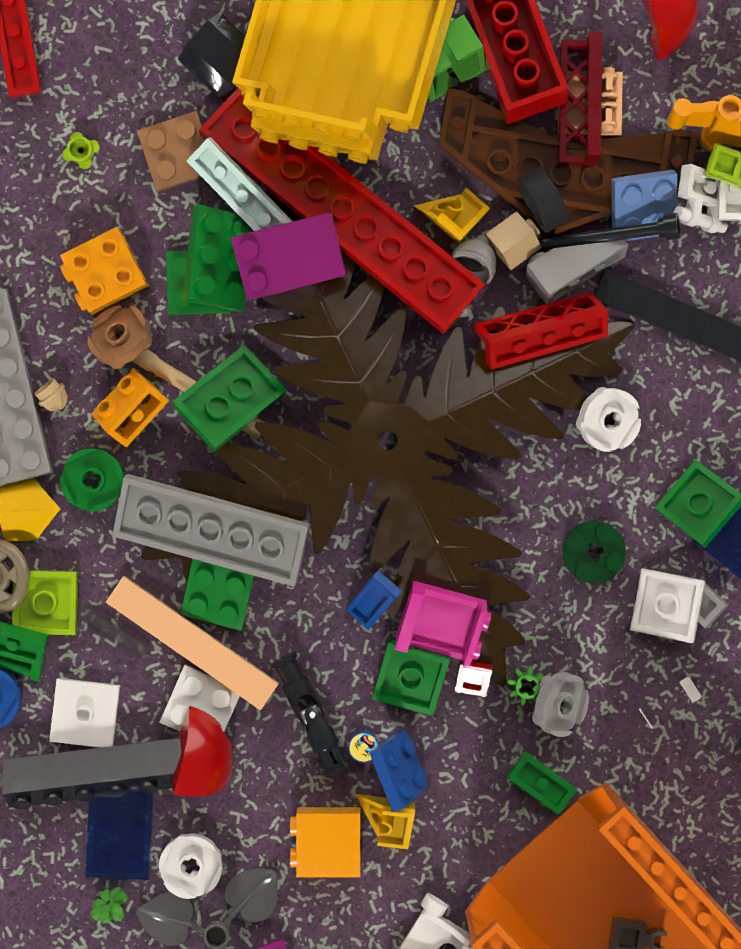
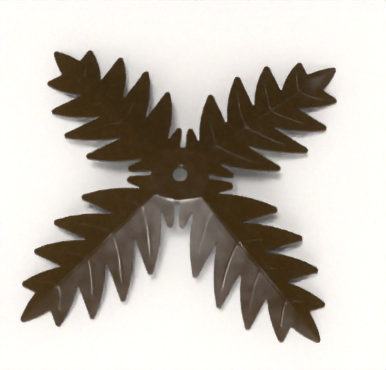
(453, 409)

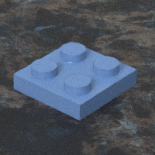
(643, 198)

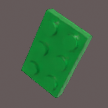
(211, 263)
(229, 398)

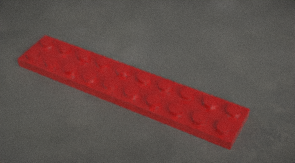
(364, 223)

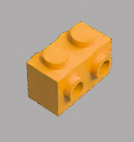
(129, 407)

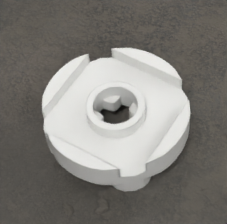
(592, 420)
(198, 882)

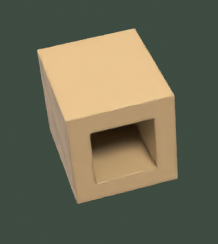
(514, 240)

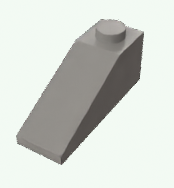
(568, 267)

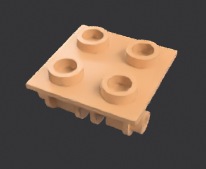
(610, 103)

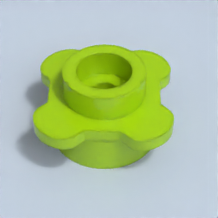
(78, 141)

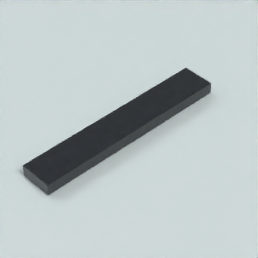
(670, 314)

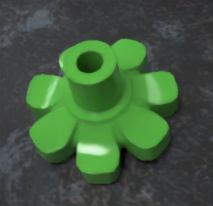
(109, 905)

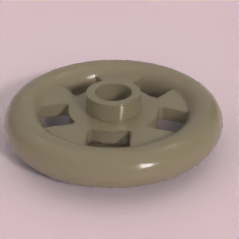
(18, 574)

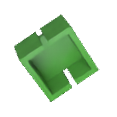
(460, 52)

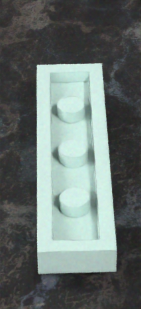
(236, 187)

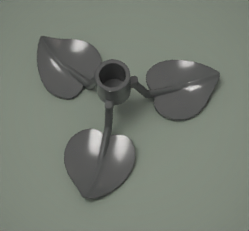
(249, 892)

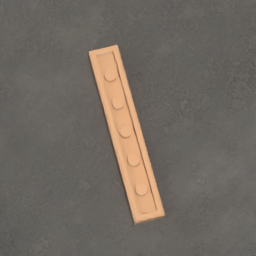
(192, 642)

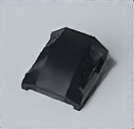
(214, 55)

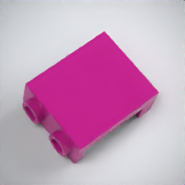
(442, 622)

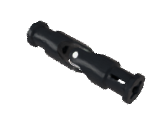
(319, 733)

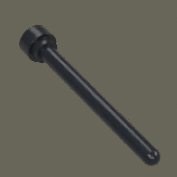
(667, 227)

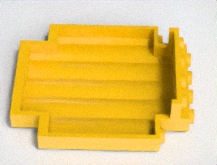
(340, 70)

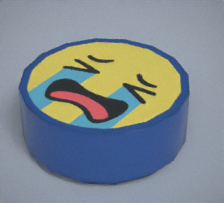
(361, 744)

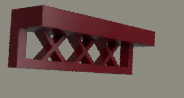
(592, 95)

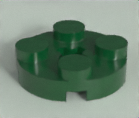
(603, 536)

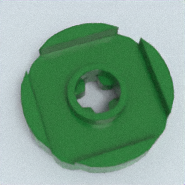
(76, 471)

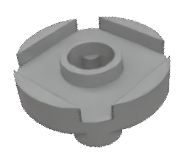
(552, 692)

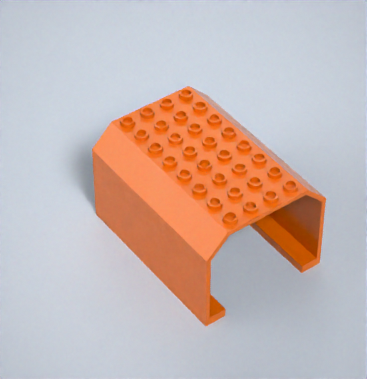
(584, 872)

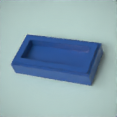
(373, 600)

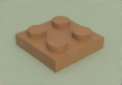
(168, 149)

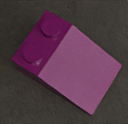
(289, 256)

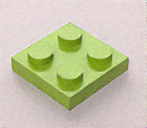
(49, 603)

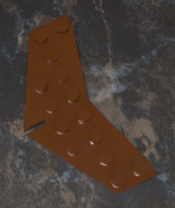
(504, 152)

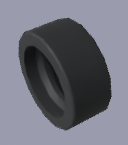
(542, 199)

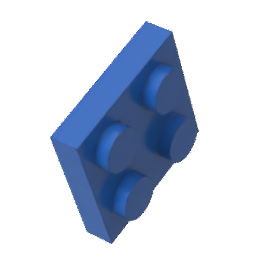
(399, 769)

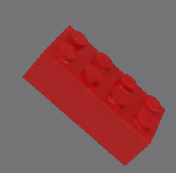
(518, 56)

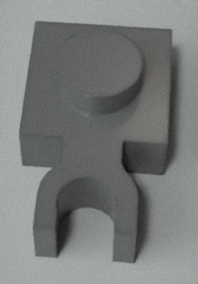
(633, 934)

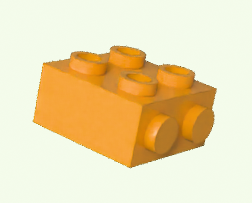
(103, 271)
(326, 842)

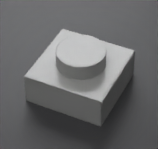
(711, 607)

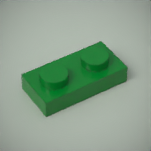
(541, 782)

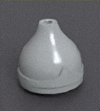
(477, 257)

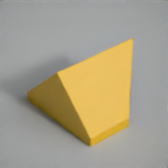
(455, 214)
(25, 510)
(390, 827)

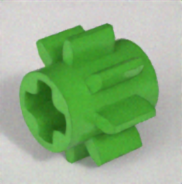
(517, 684)

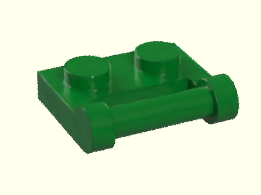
(22, 650)

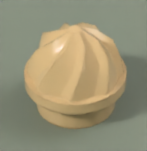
(52, 395)

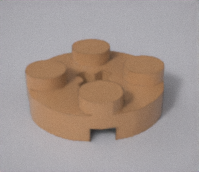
(126, 348)

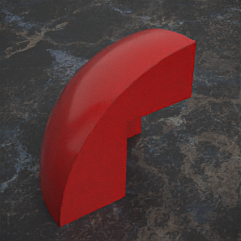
(671, 24)
(204, 757)

